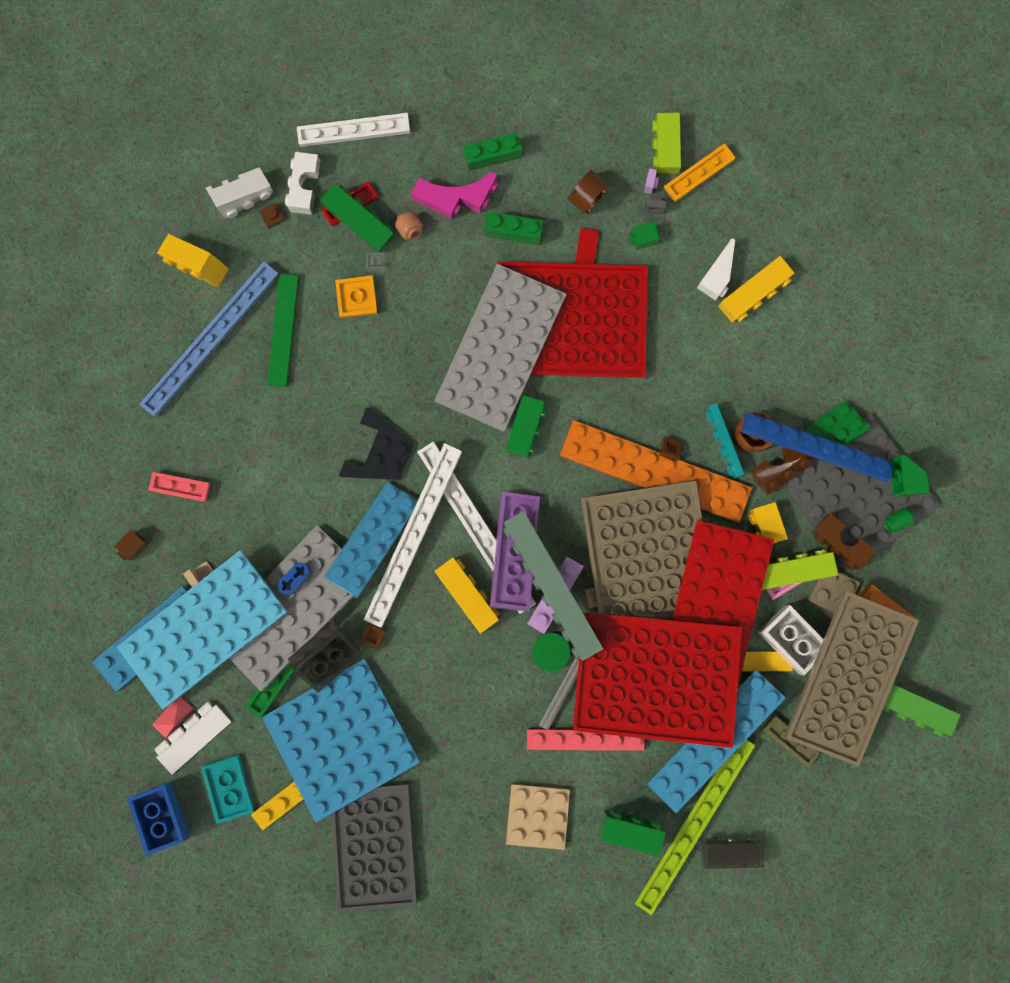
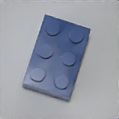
(158, 818)

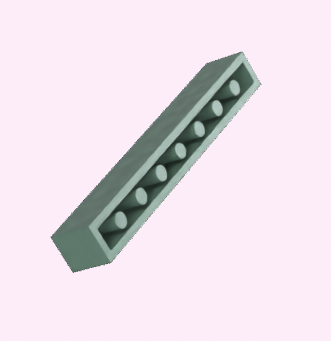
(553, 586)

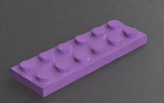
(510, 580)

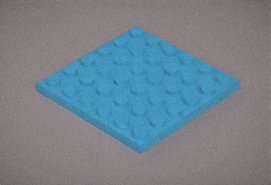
(341, 740)

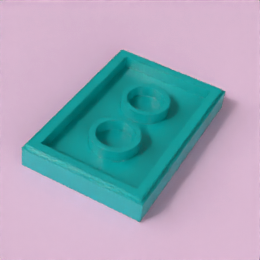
(228, 789)

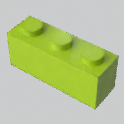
(667, 143)

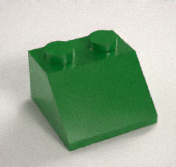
(908, 478)

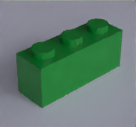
(492, 151)
(513, 228)
(526, 427)

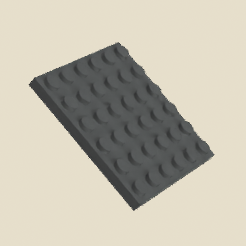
(855, 497)

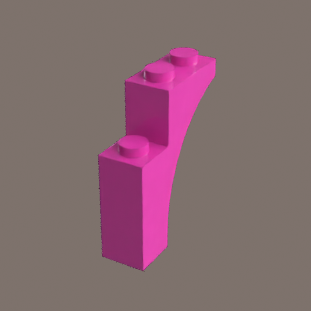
(448, 199)

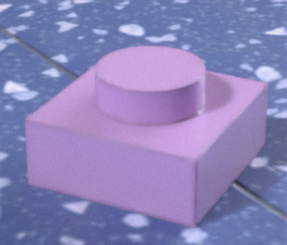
(651, 181)

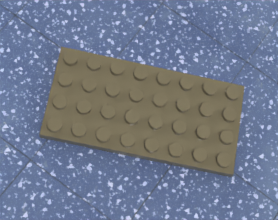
(851, 678)

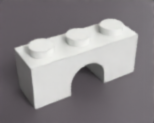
(303, 167)

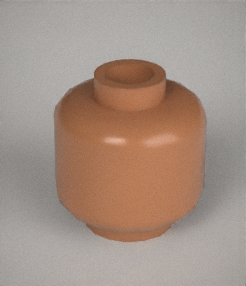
(409, 226)

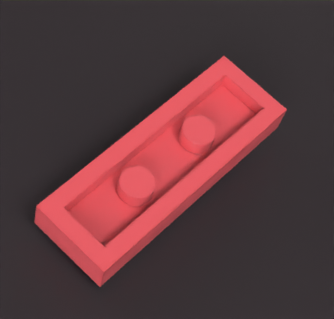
(179, 487)

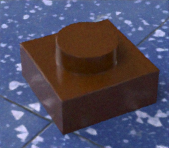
(272, 215)
(670, 449)
(373, 636)

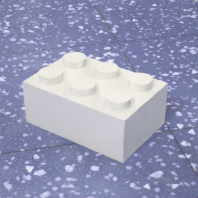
(792, 639)

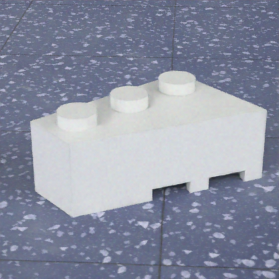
(241, 193)

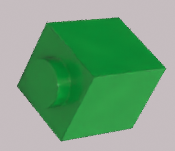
(644, 236)

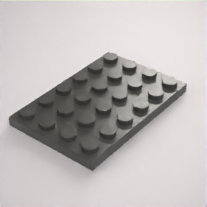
(374, 851)

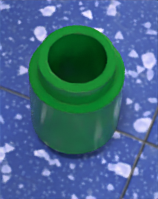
(899, 520)

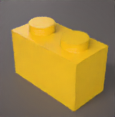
(768, 522)

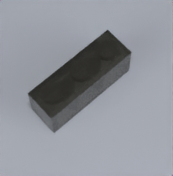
(732, 853)

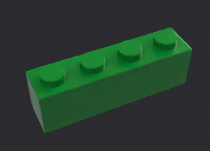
(357, 218)

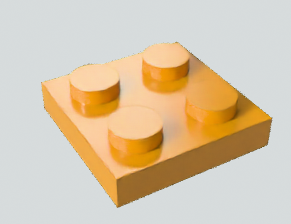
(356, 297)

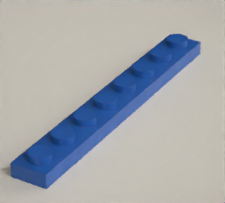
(817, 447)

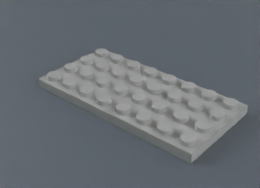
(500, 348)
(307, 610)

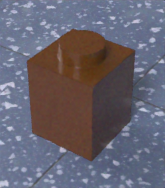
(131, 545)

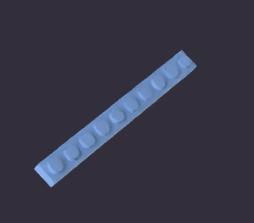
(209, 339)

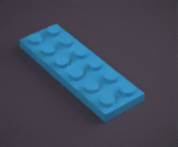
(371, 540)
(113, 664)

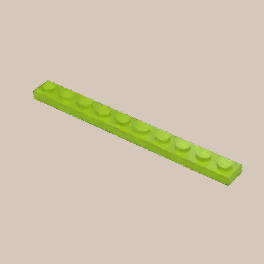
(692, 829)

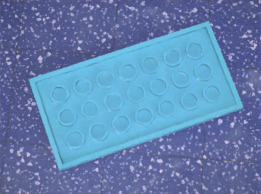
(202, 629)

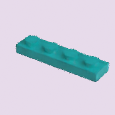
(727, 449)

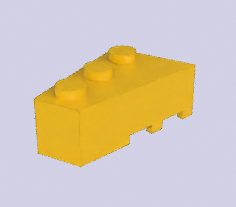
(192, 260)

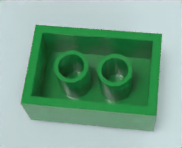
(631, 832)

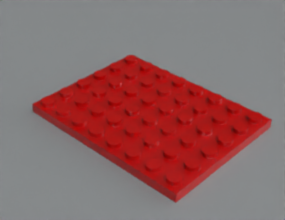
(599, 323)
(659, 680)

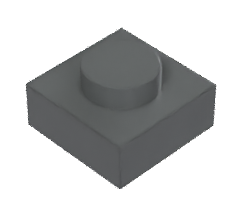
(655, 205)

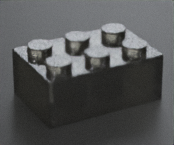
(324, 656)

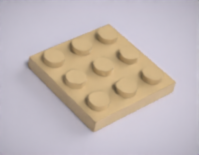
(538, 816)

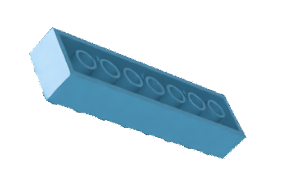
(697, 763)

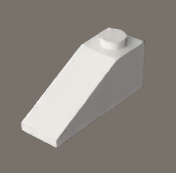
(719, 274)

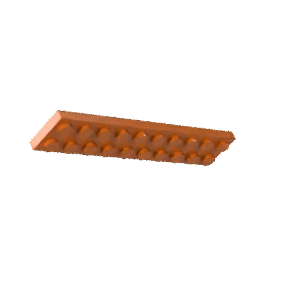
(648, 469)

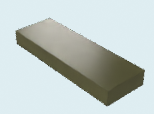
(777, 728)

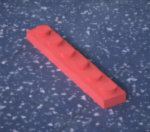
(574, 740)

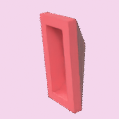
(172, 716)

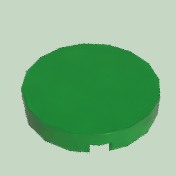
(551, 652)

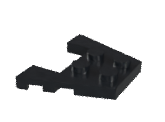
(386, 455)

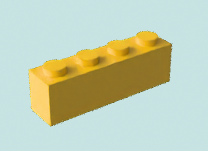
(756, 289)
(466, 595)

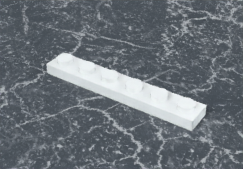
(353, 130)

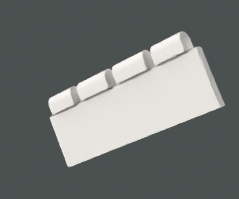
(198, 734)

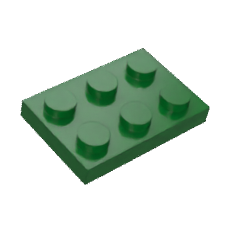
(839, 425)

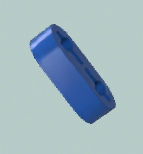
(291, 575)

